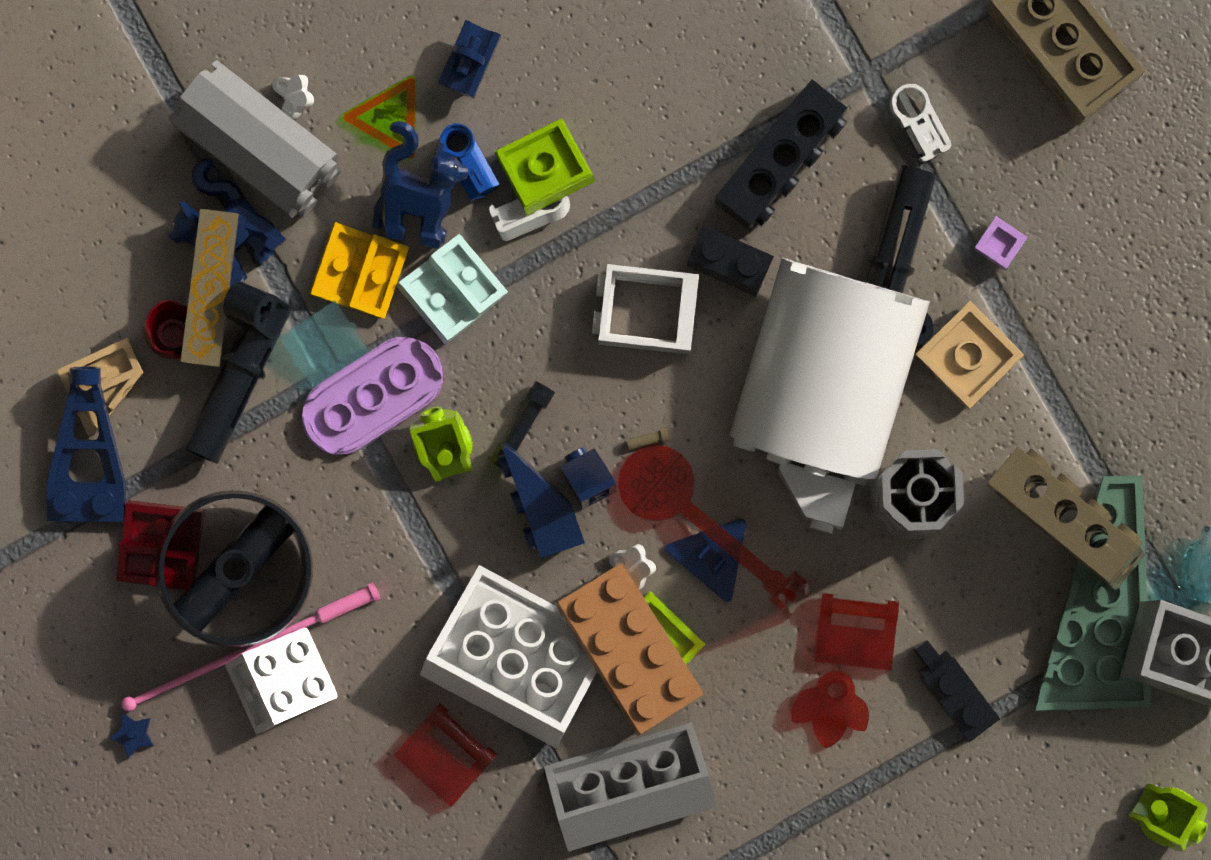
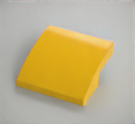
(358, 270)

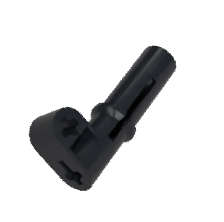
(913, 193)
(261, 323)

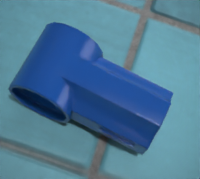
(480, 177)

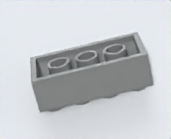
(630, 786)

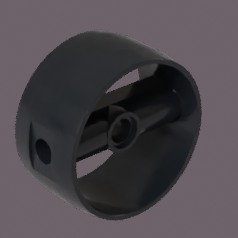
(252, 545)

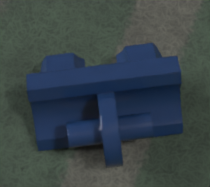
(469, 59)

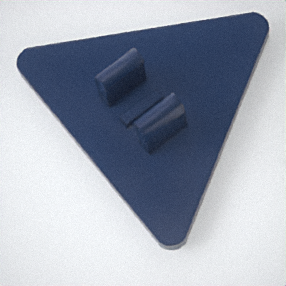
(708, 560)

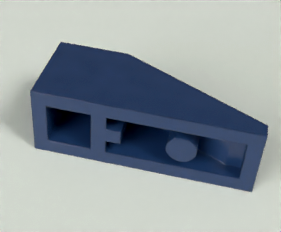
(588, 477)

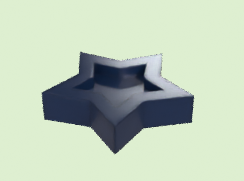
(133, 734)

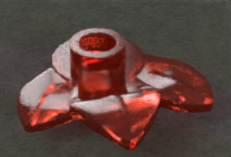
(829, 714)

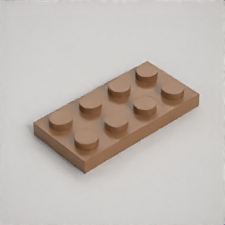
(629, 649)

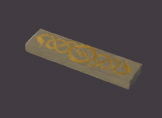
(209, 287)

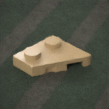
(118, 375)

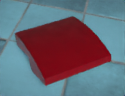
(141, 535)

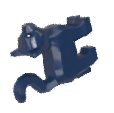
(414, 194)
(251, 226)

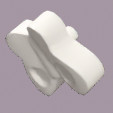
(294, 93)
(635, 564)

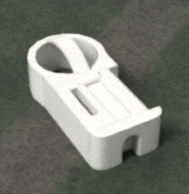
(923, 129)
(512, 220)

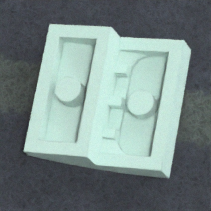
(452, 289)

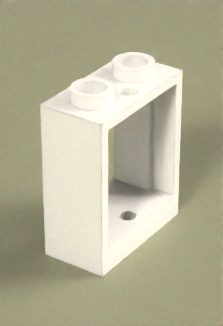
(606, 289)

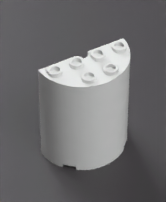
(828, 372)

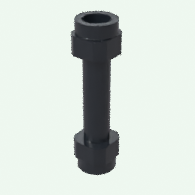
(539, 398)

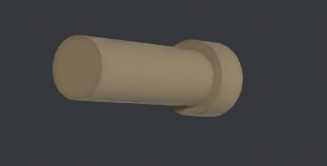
(649, 439)

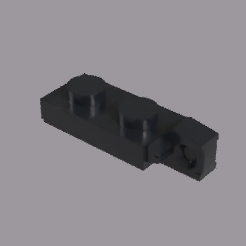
(955, 692)

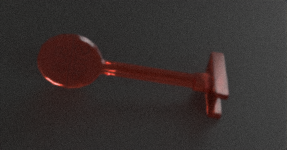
(660, 484)

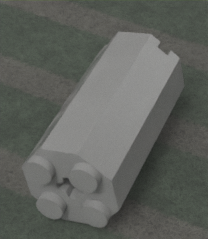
(255, 140)
(930, 478)

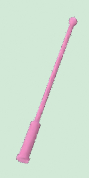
(322, 615)

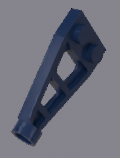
(80, 499)

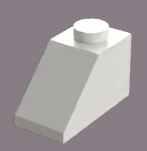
(817, 497)

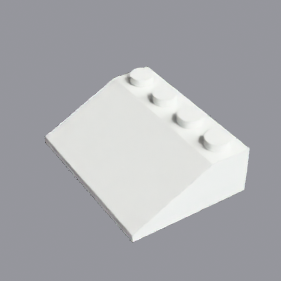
(511, 657)

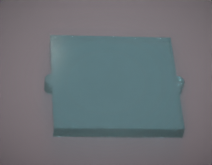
(324, 344)

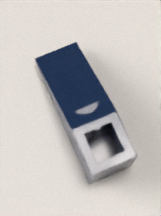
(547, 509)

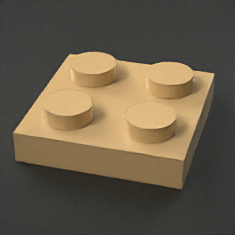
(969, 355)

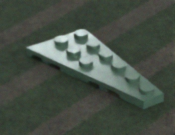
(1099, 622)

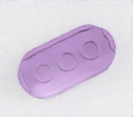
(372, 396)

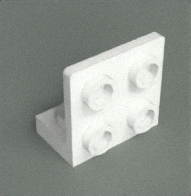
(281, 680)

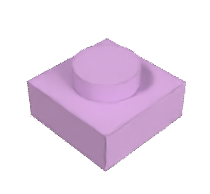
(1000, 243)

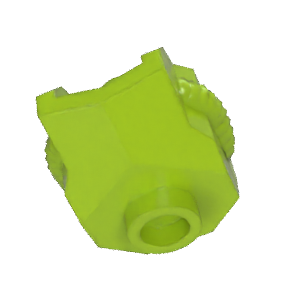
(442, 442)
(1170, 817)

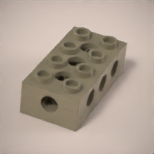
(1060, 64)
(1029, 470)

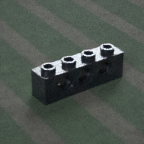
(811, 104)

